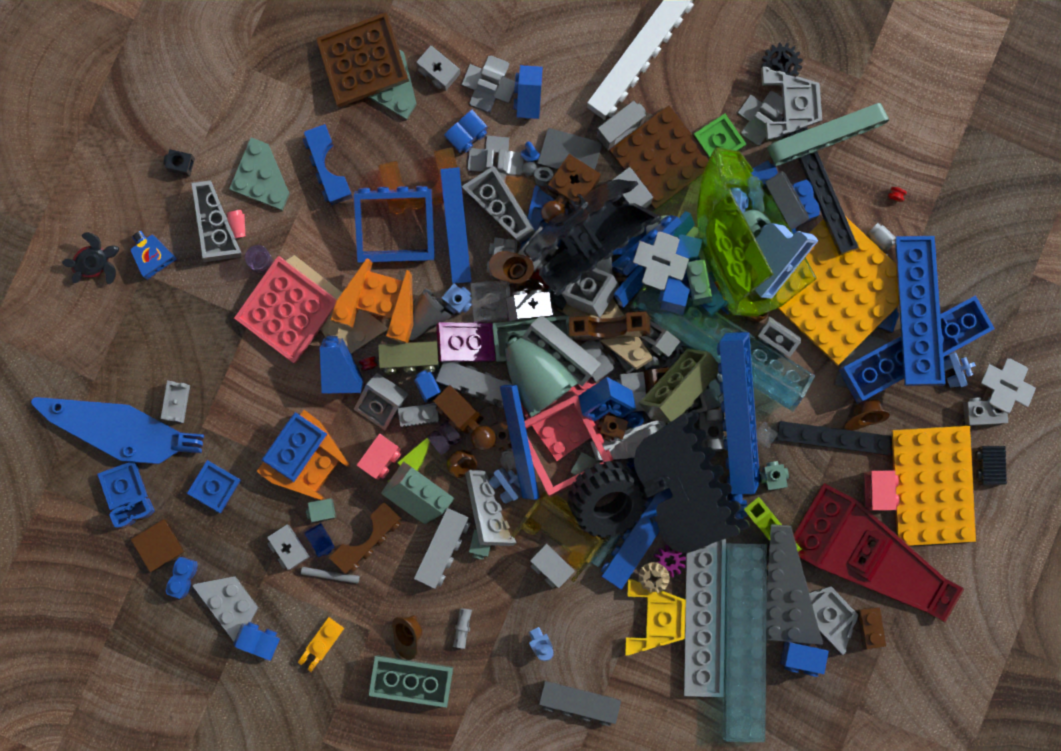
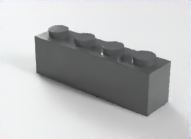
(579, 702)

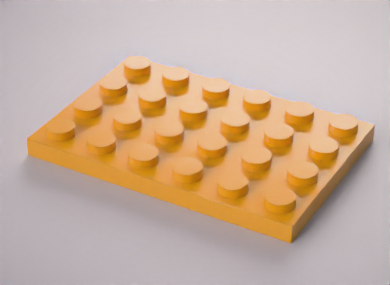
(934, 485)

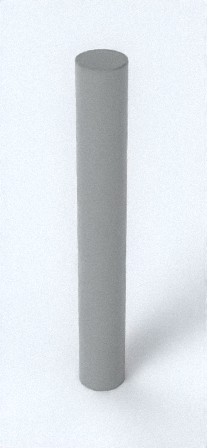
(330, 575)

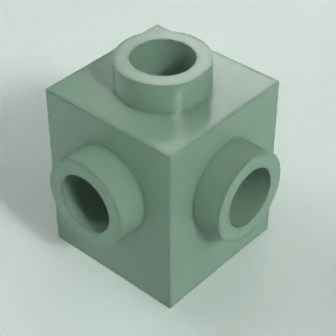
(781, 476)

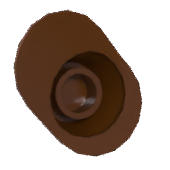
(511, 267)
(866, 414)
(406, 635)

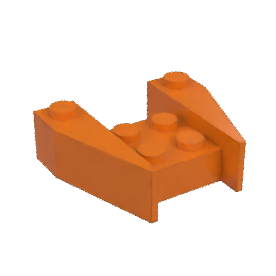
(380, 297)
(317, 469)

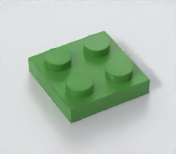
(719, 134)

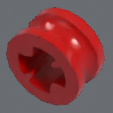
(897, 194)
(368, 363)

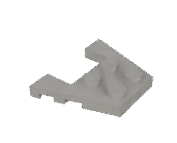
(800, 103)

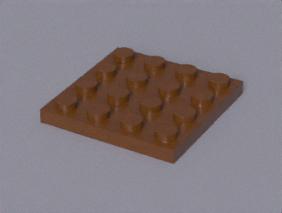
(362, 59)
(662, 155)

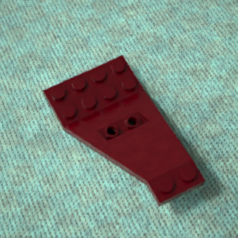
(839, 535)

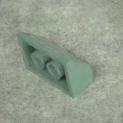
(416, 494)

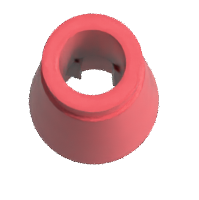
(237, 223)

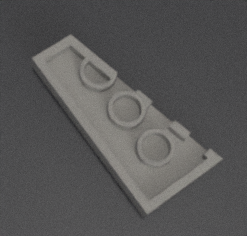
(486, 511)

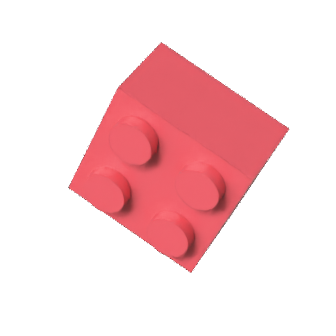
(379, 457)
(881, 490)

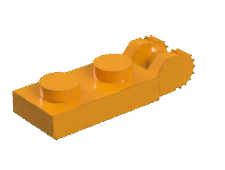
(322, 642)

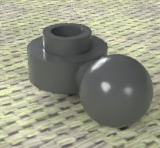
(542, 175)

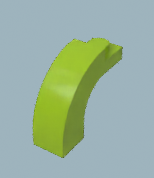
(763, 517)

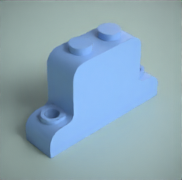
(783, 254)

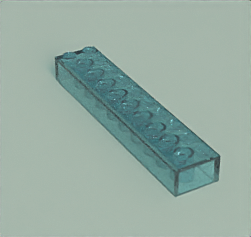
(771, 370)
(745, 643)

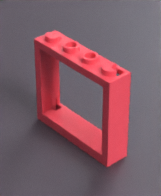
(589, 424)

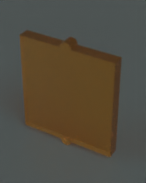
(522, 190)

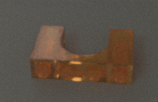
(392, 178)

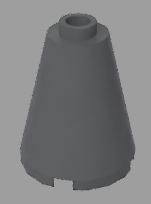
(427, 313)

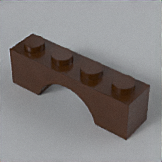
(629, 325)
(383, 520)

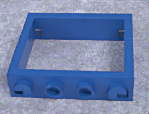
(394, 255)

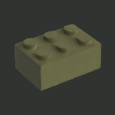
(408, 357)

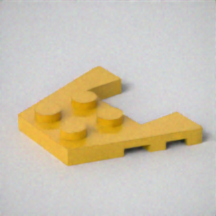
(664, 619)

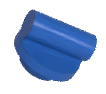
(530, 153)
(634, 419)

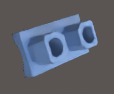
(958, 379)
(509, 482)
(541, 645)

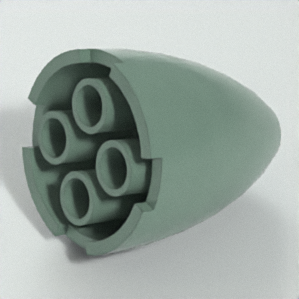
(537, 375)

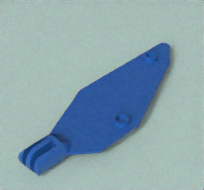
(118, 429)

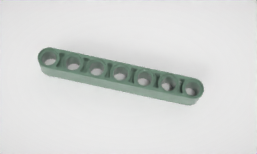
(827, 134)

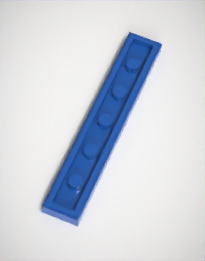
(455, 225)
(634, 281)
(519, 441)

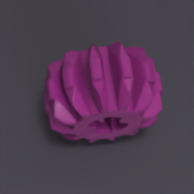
(667, 554)

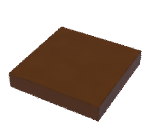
(157, 545)

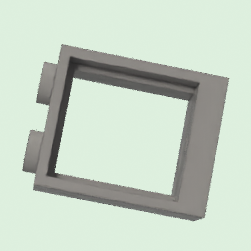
(621, 125)

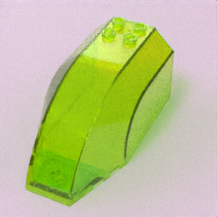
(729, 242)

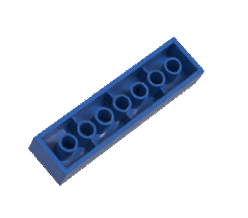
(885, 365)
(739, 412)

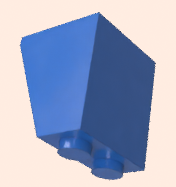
(338, 368)

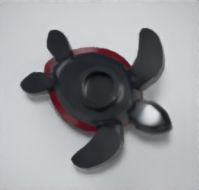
(92, 260)

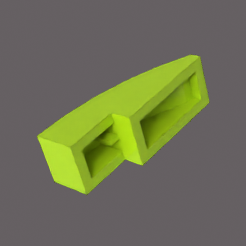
(417, 455)

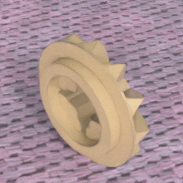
(657, 570)

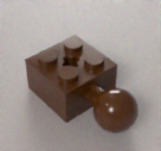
(561, 186)
(464, 418)

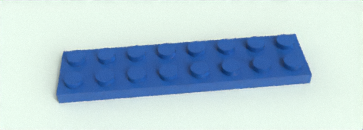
(919, 311)

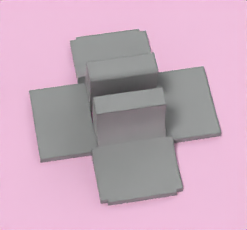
(487, 92)
(771, 107)
(483, 159)
(656, 260)
(1004, 384)

